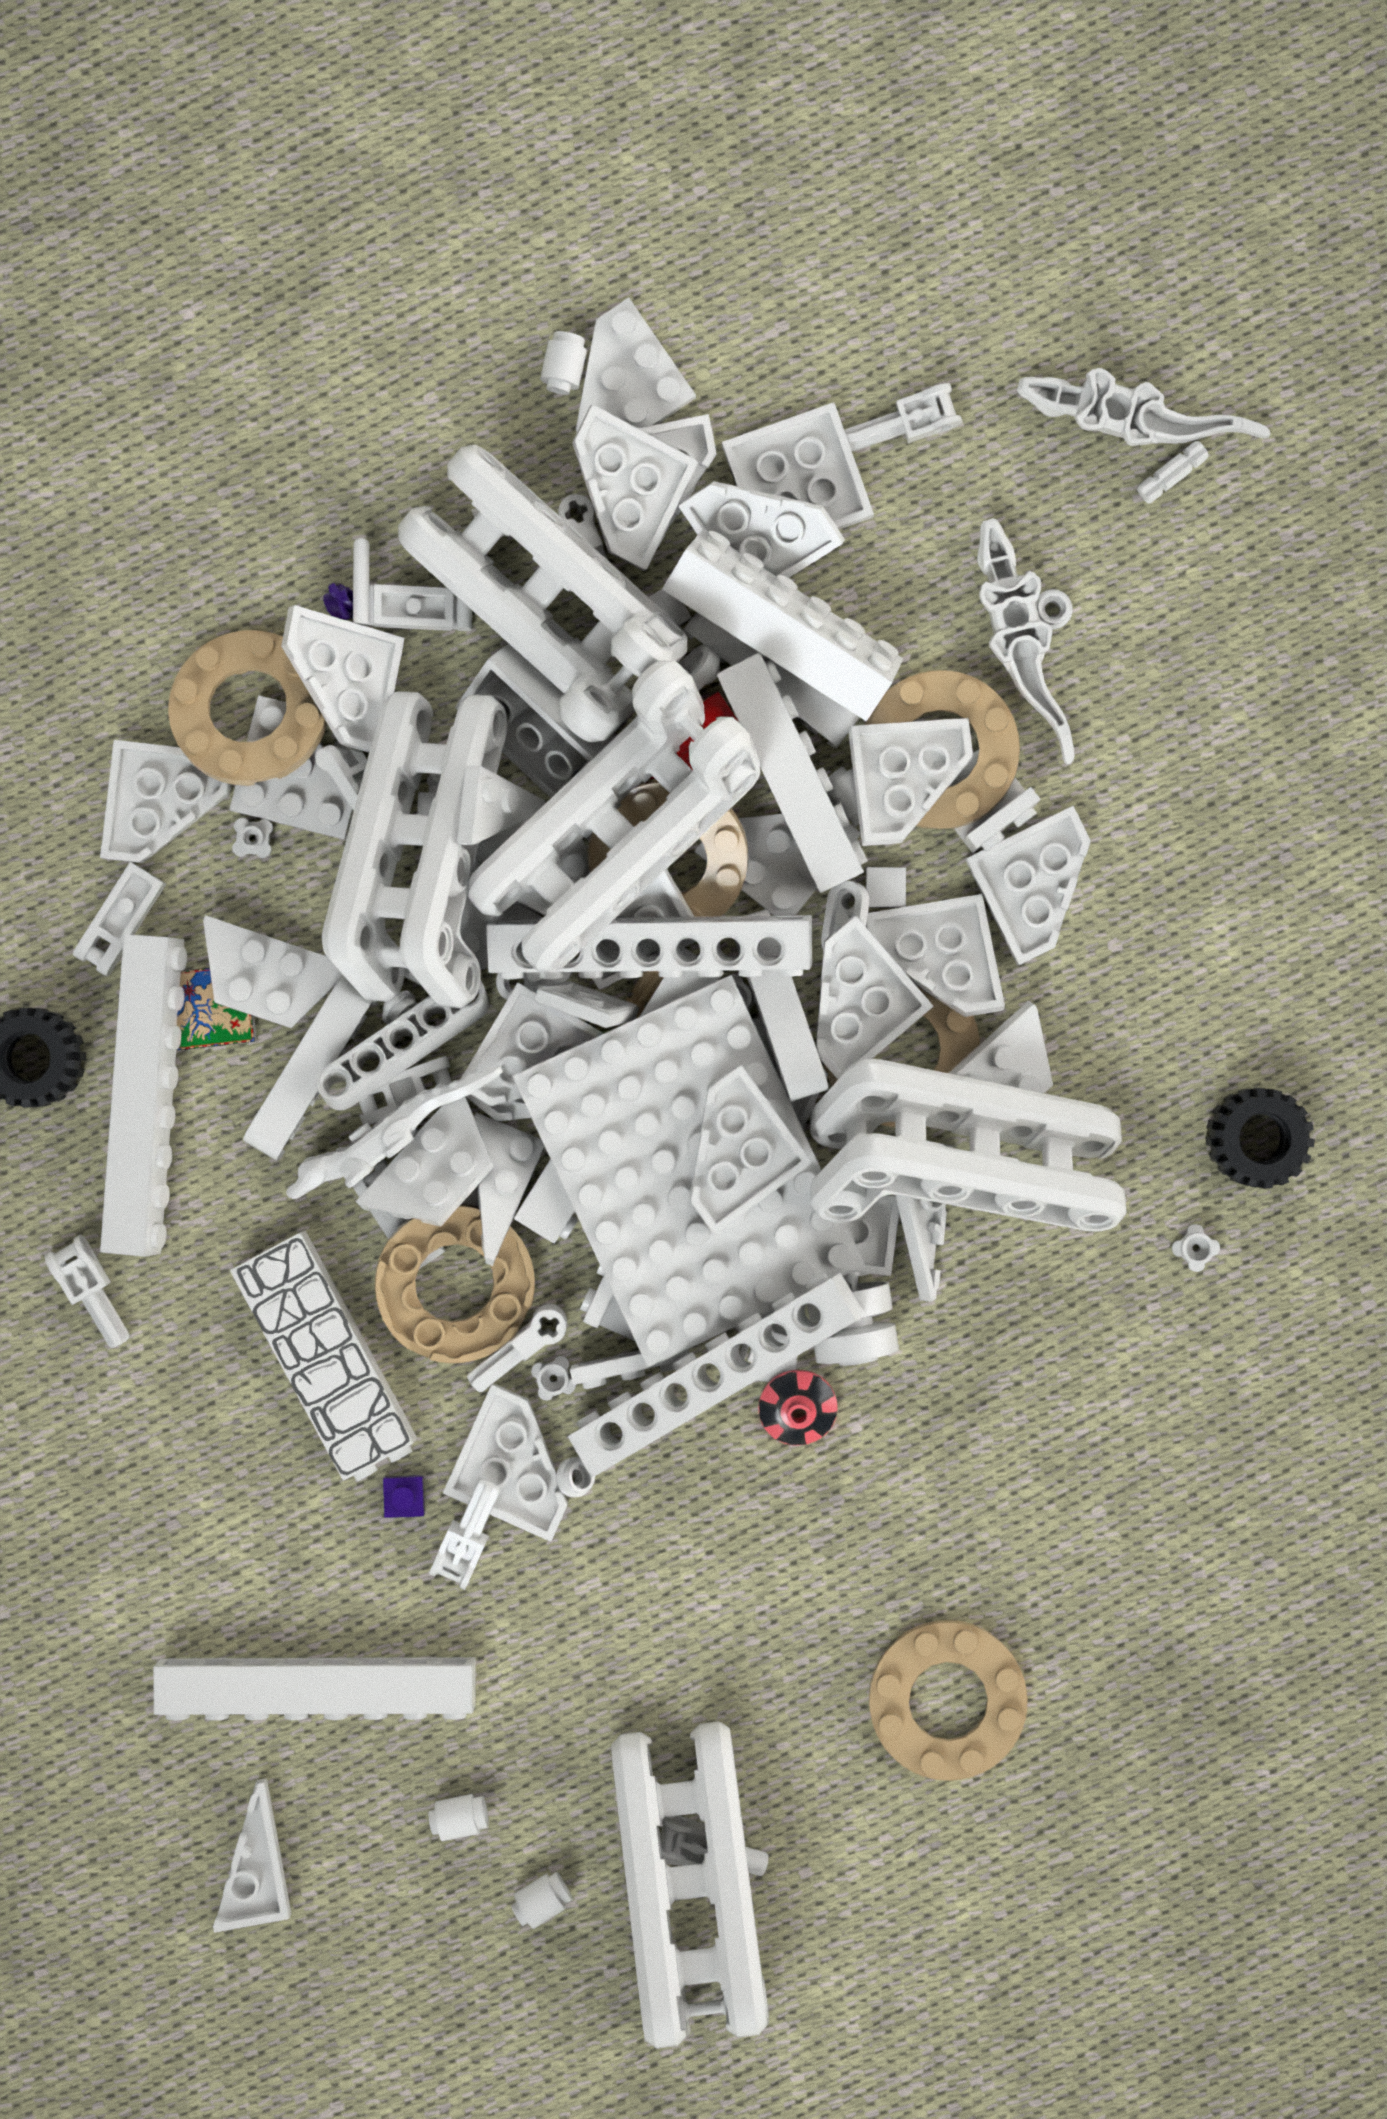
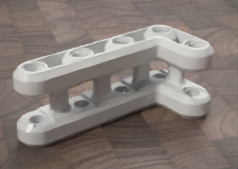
(629, 623)
(722, 773)
(380, 827)
(973, 1179)
(655, 1886)

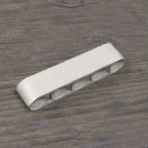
(814, 708)
(786, 1027)
(394, 1060)
(296, 1087)

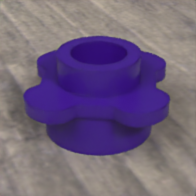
(339, 601)

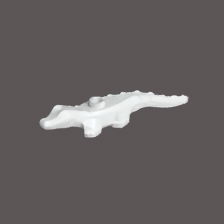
(1126, 412)
(1018, 633)
(384, 1138)

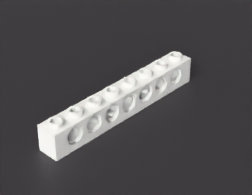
(792, 933)
(601, 1450)

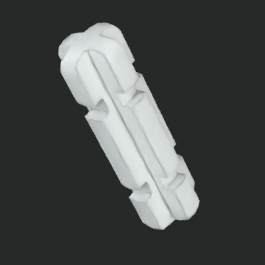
(1172, 472)

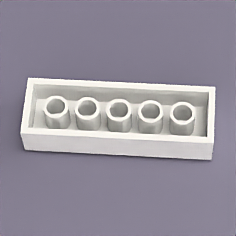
(784, 623)

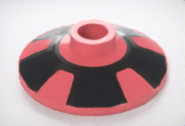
(794, 1391)

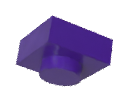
(404, 1496)

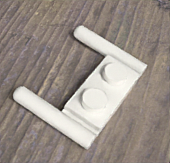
(403, 605)

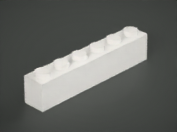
(790, 772)

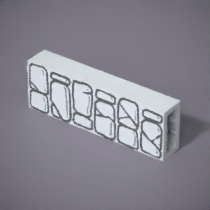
(325, 1357)

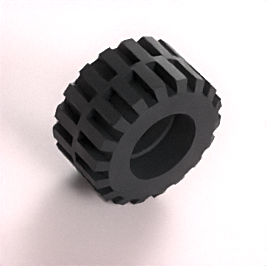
(64, 1057)
(1293, 1143)

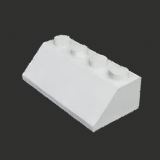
(535, 733)

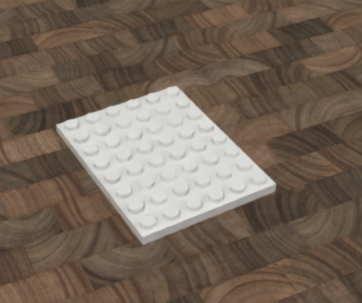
(625, 1144)

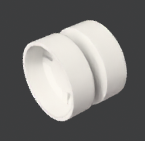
(863, 1339)

